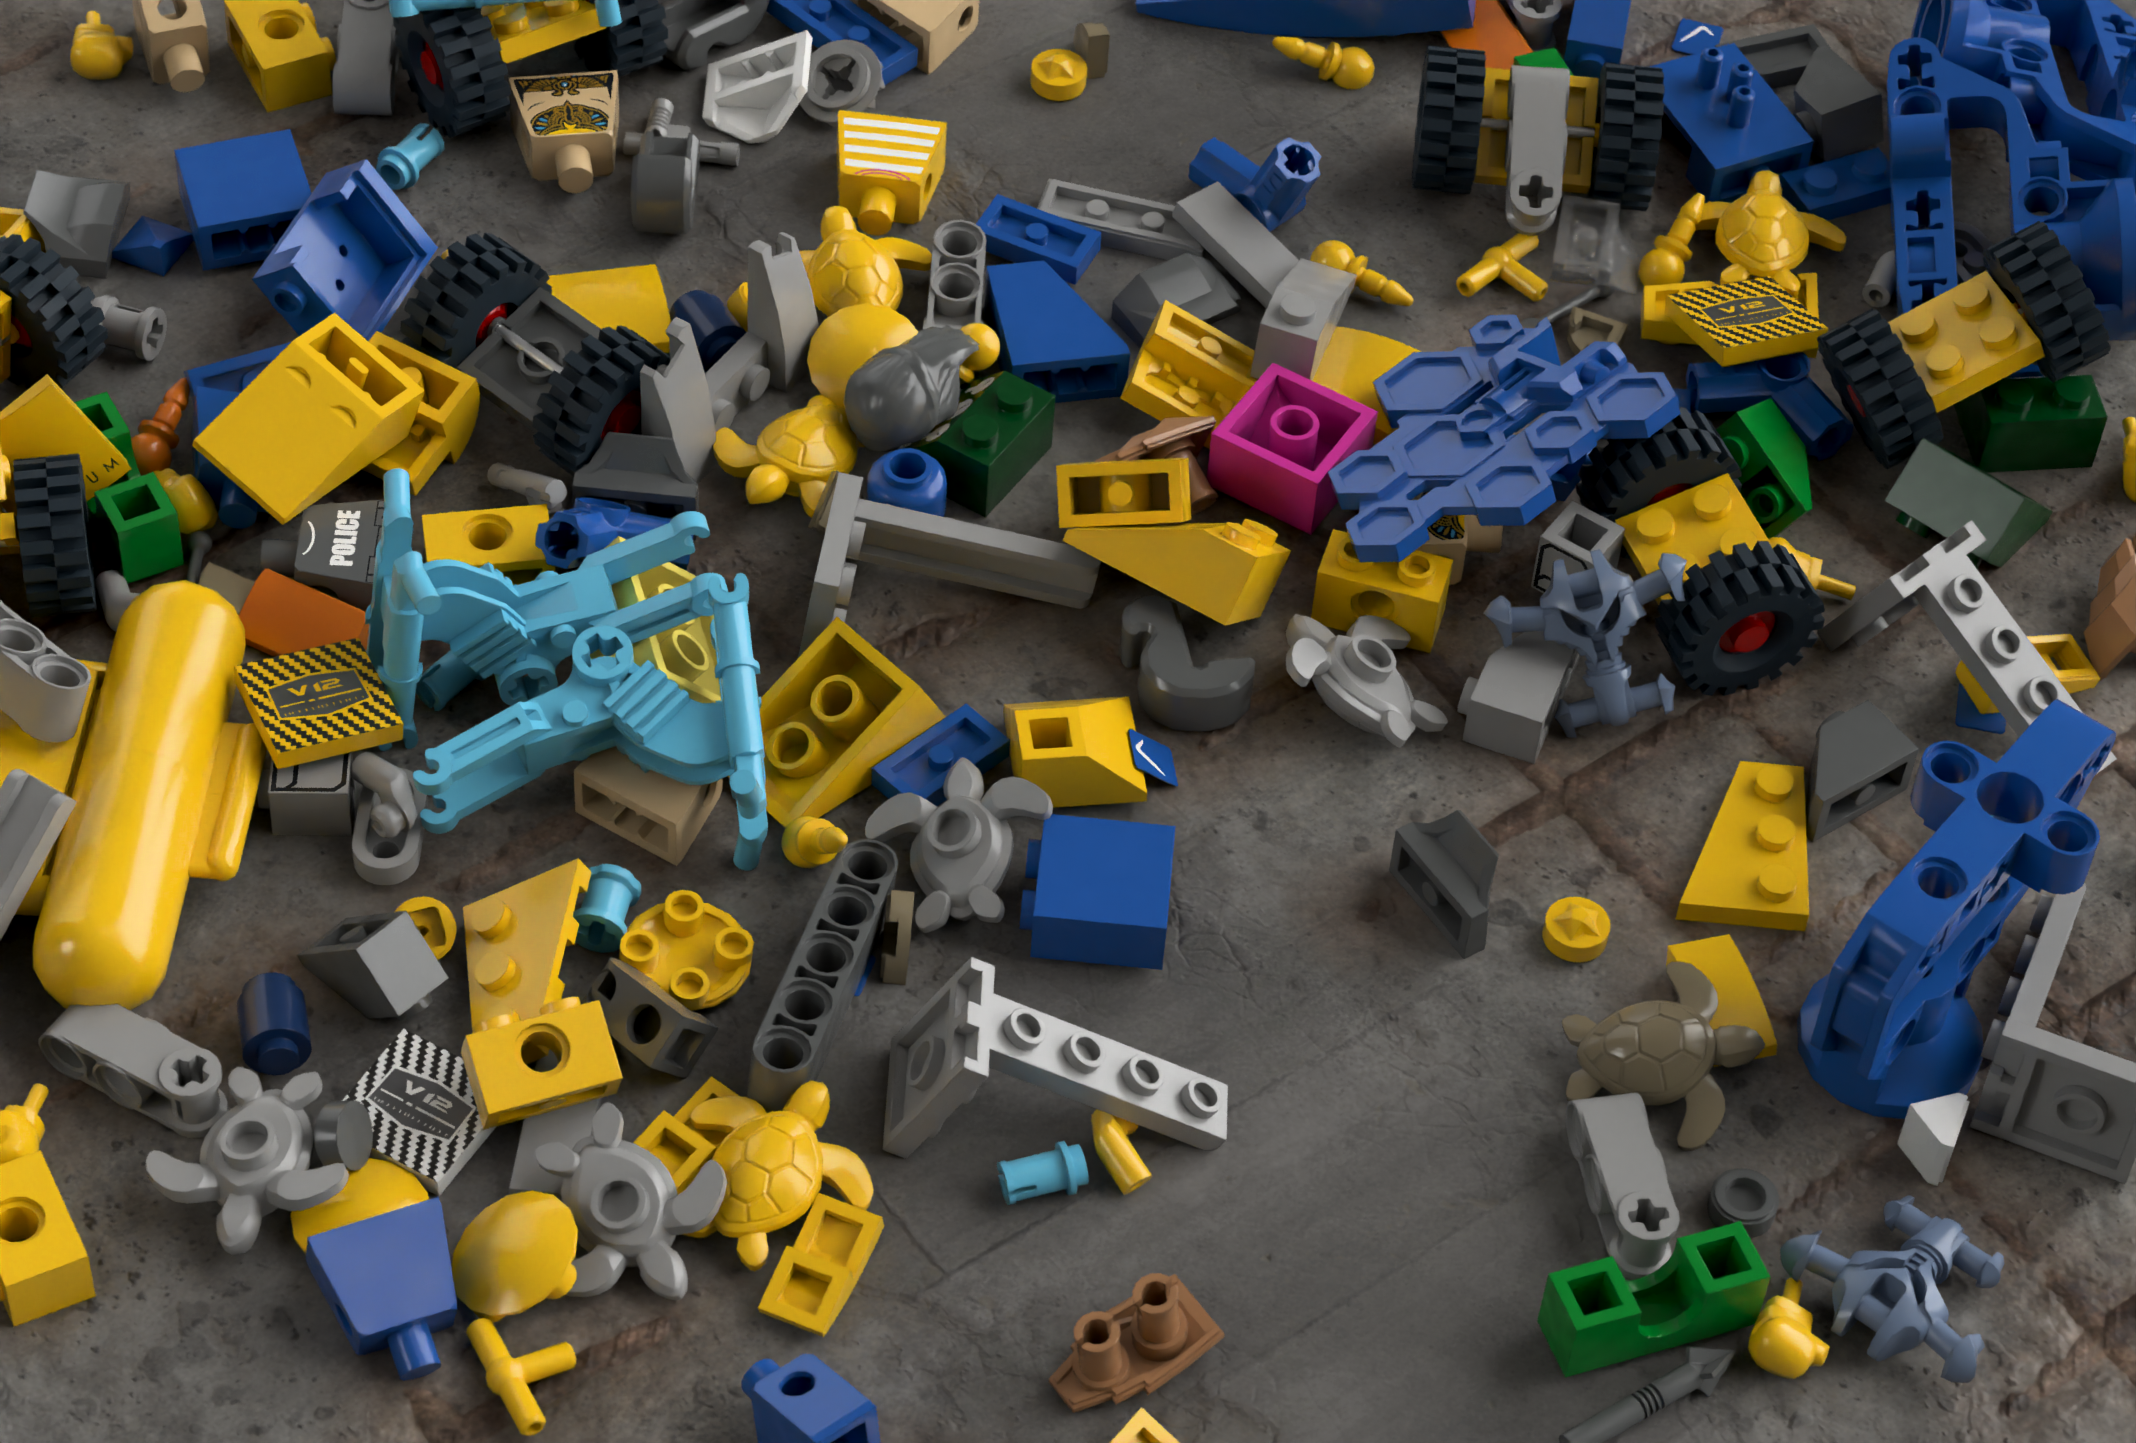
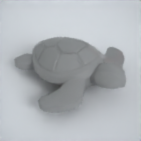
(1359, 675)
(962, 843)
(253, 1160)
(628, 1207)

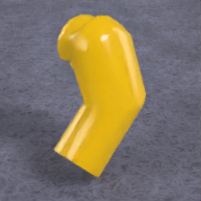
(1117, 1151)

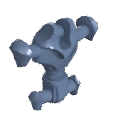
(1592, 615)
(1898, 1289)

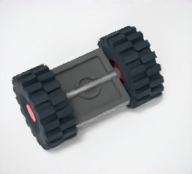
(528, 350)

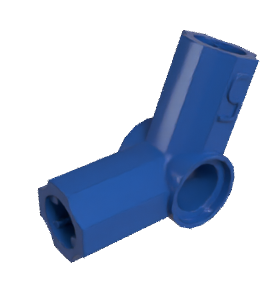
(1269, 192)
(1788, 383)
(590, 528)

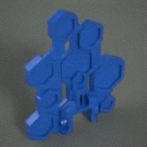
(1455, 426)

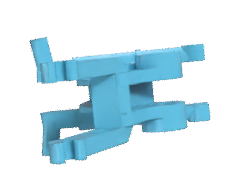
(509, 625)
(627, 707)

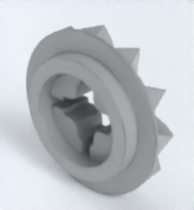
(842, 60)

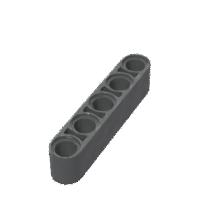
(822, 974)

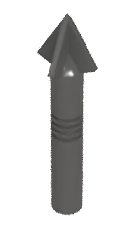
(1700, 1371)

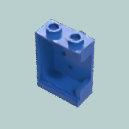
(1730, 122)
(346, 254)

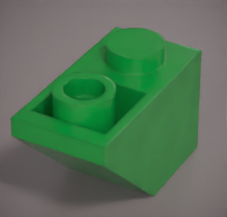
(1770, 465)

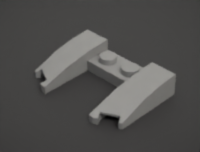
(694, 405)

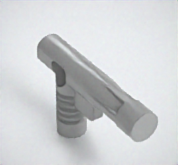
(659, 122)
(536, 487)

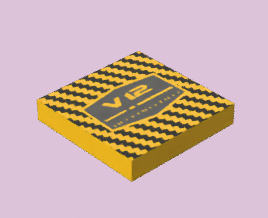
(1745, 321)
(318, 703)

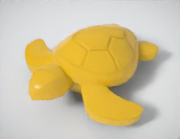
(1766, 233)
(856, 268)
(792, 454)
(775, 1166)

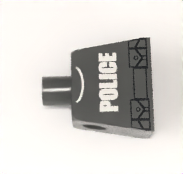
(332, 550)

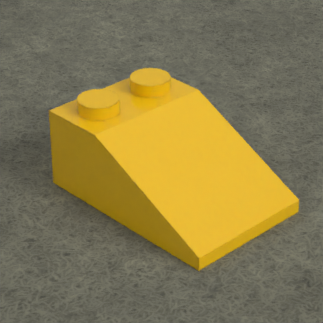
(1207, 566)
(834, 721)

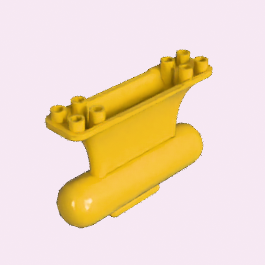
(156, 791)

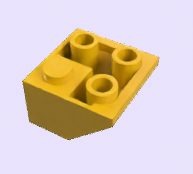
(1076, 750)

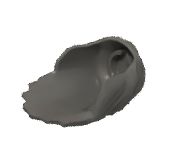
(907, 388)

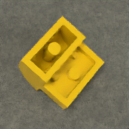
(442, 420)

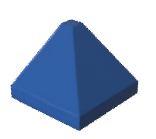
(152, 245)

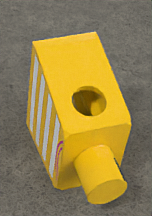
(887, 167)

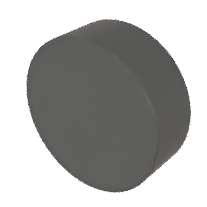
(344, 1134)
(1743, 1197)

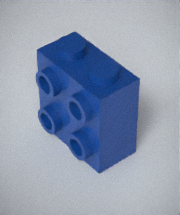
(240, 195)
(1099, 891)

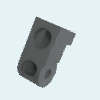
(650, 1020)

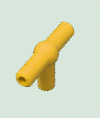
(1503, 264)
(510, 1375)

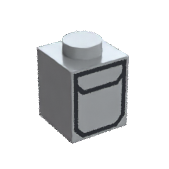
(1572, 539)
(310, 797)

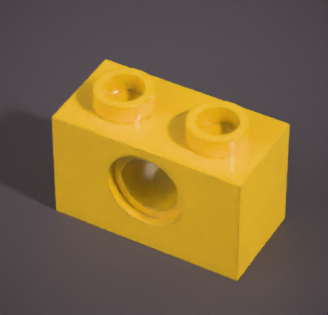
(280, 50)
(1123, 492)
(489, 535)
(1404, 591)
(511, 1091)
(49, 1266)

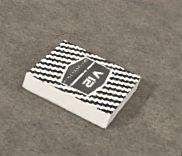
(421, 1110)

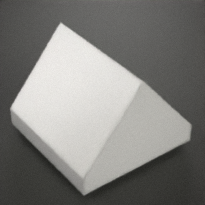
(1932, 1133)

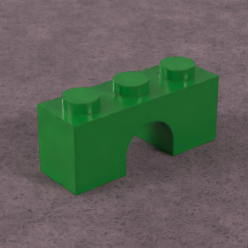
(134, 512)
(1700, 1292)

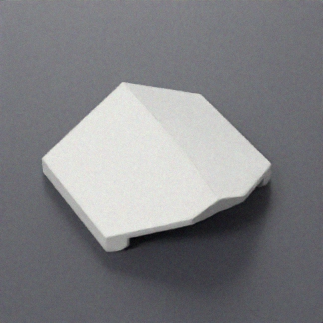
(758, 89)

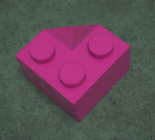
(1284, 442)

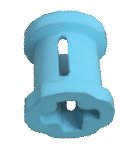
(605, 908)

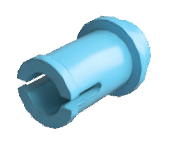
(402, 163)
(444, 680)
(1043, 1173)

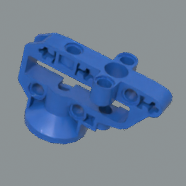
(2012, 47)
(2088, 216)
(1894, 1007)

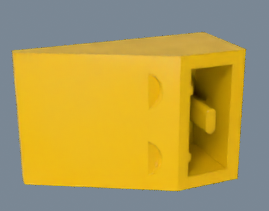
(311, 419)

